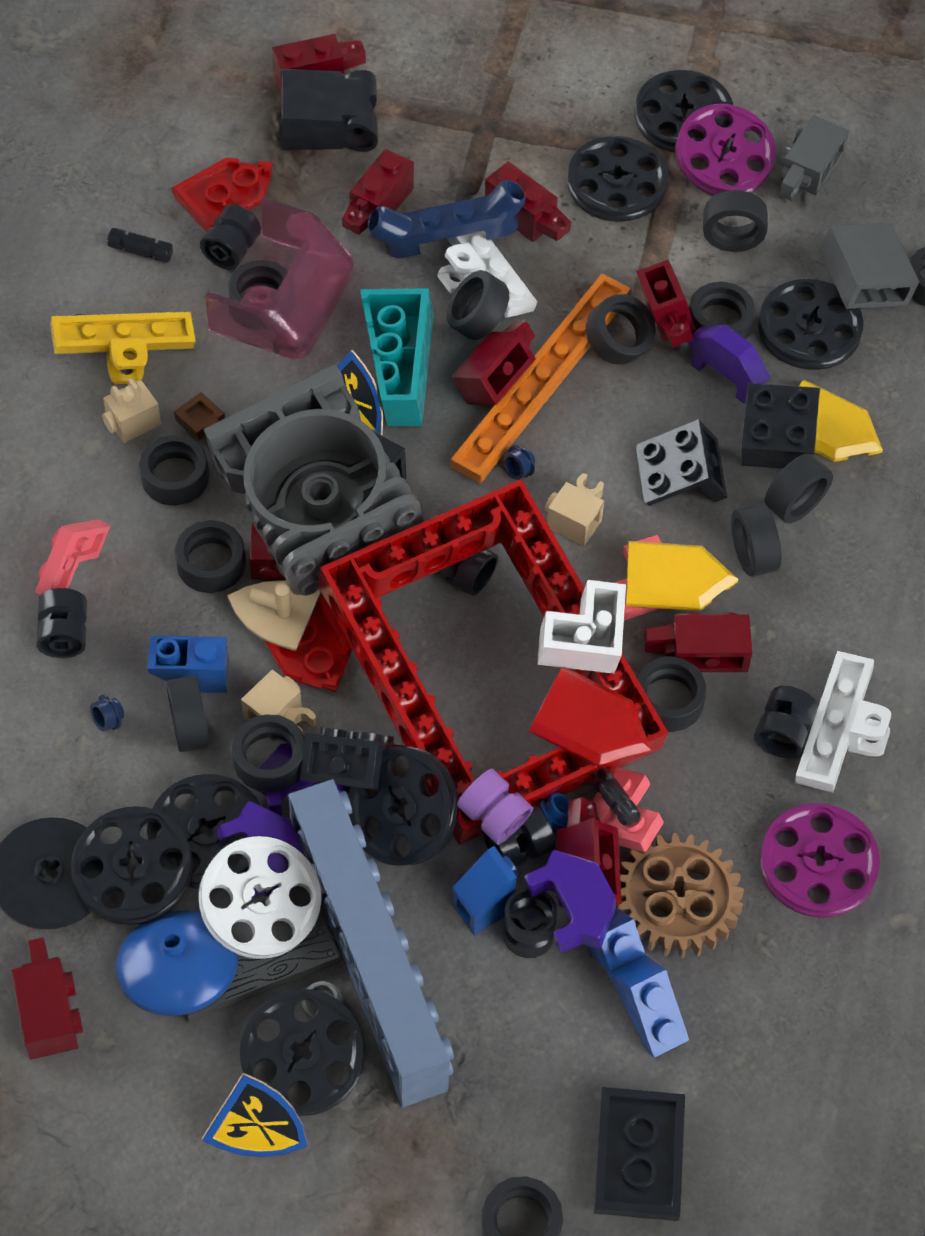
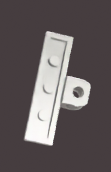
(476, 253)
(841, 722)

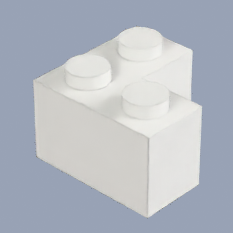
(588, 639)

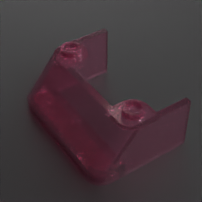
(295, 314)

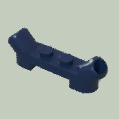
(491, 213)

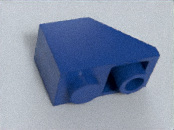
(191, 655)
(484, 890)

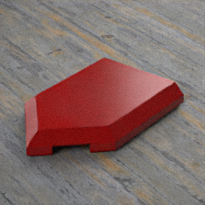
(223, 185)
(320, 654)
(589, 720)

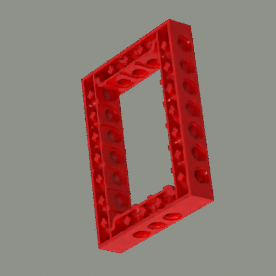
(353, 594)

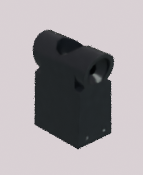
(329, 110)

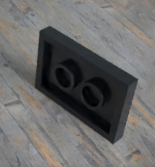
(640, 1154)

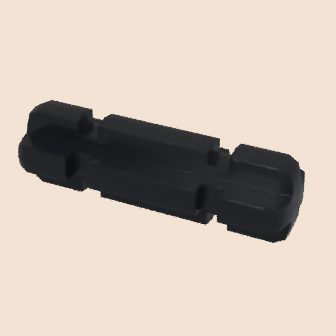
(140, 244)
(615, 796)

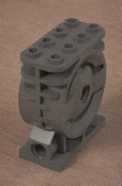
(312, 448)

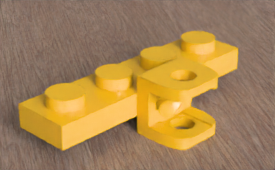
(123, 338)

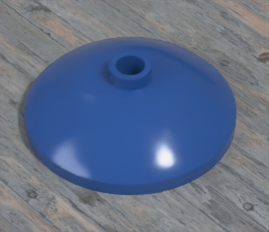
(177, 977)

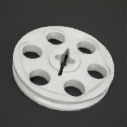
(257, 915)

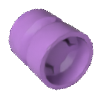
(492, 803)

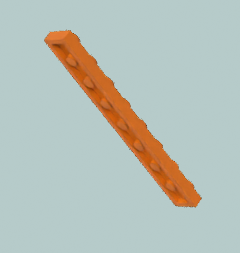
(534, 387)

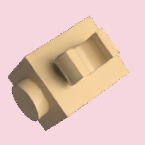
(131, 410)
(576, 510)
(276, 697)

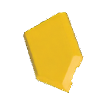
(843, 428)
(674, 576)

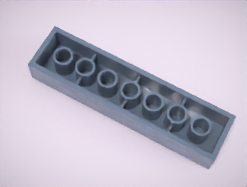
(371, 945)

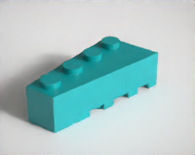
(400, 345)

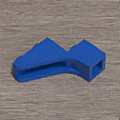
(641, 986)

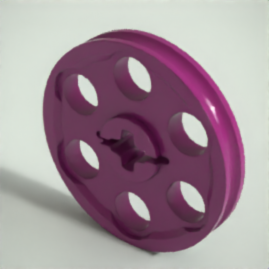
(715, 140)
(837, 860)

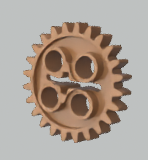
(681, 927)

